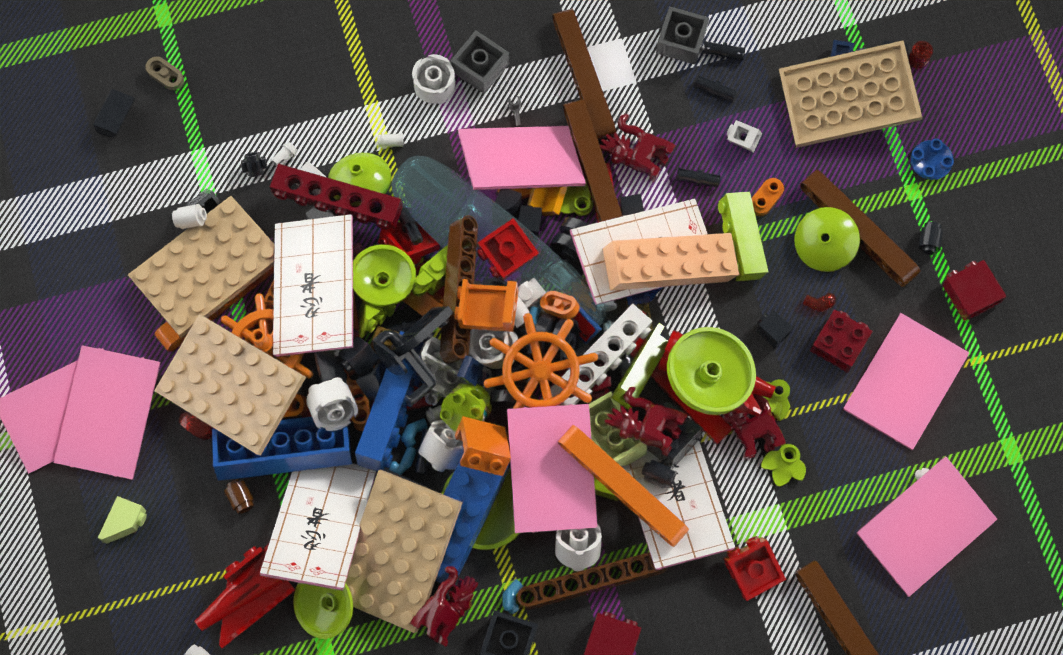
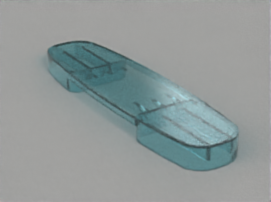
(441, 196)

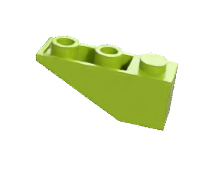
(371, 316)

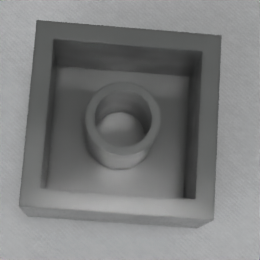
(682, 35)
(480, 62)

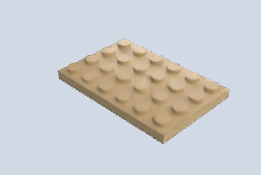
(850, 94)
(205, 266)
(230, 384)
(400, 548)

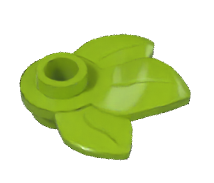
(574, 197)
(779, 403)
(782, 467)

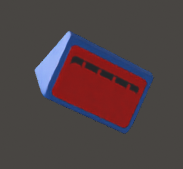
(587, 325)

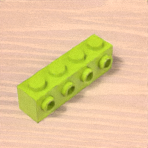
(741, 222)

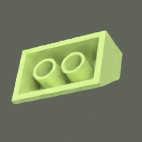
(608, 437)

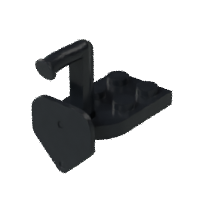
(403, 350)

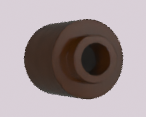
(239, 496)

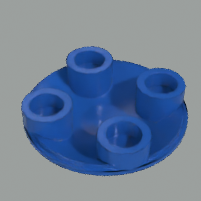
(932, 159)

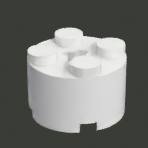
(433, 79)
(484, 352)
(331, 404)
(441, 447)
(578, 547)

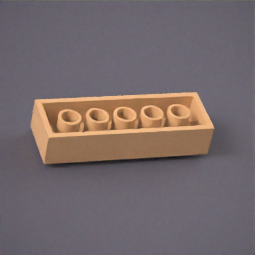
(670, 261)

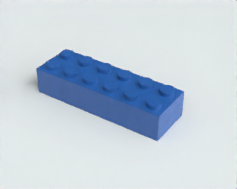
(386, 418)
(293, 447)
(478, 493)

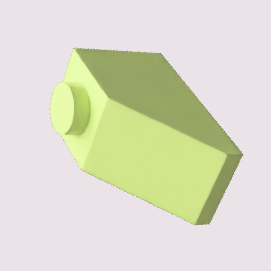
(122, 520)

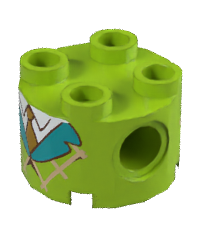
(465, 401)

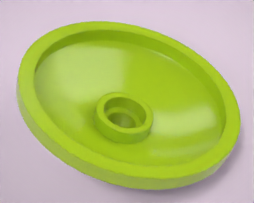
(372, 173)
(836, 251)
(387, 264)
(317, 612)

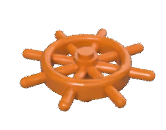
(261, 337)
(541, 368)

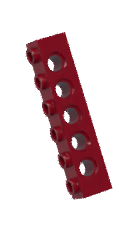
(287, 176)

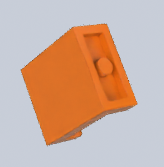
(487, 306)
(483, 446)

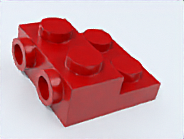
(399, 239)
(506, 250)
(754, 567)

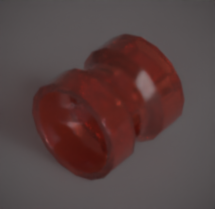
(920, 54)

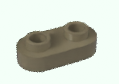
(165, 74)

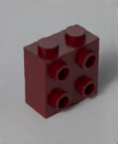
(973, 289)
(841, 340)
(612, 636)

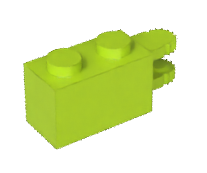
(431, 274)

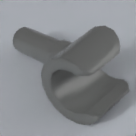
(515, 108)

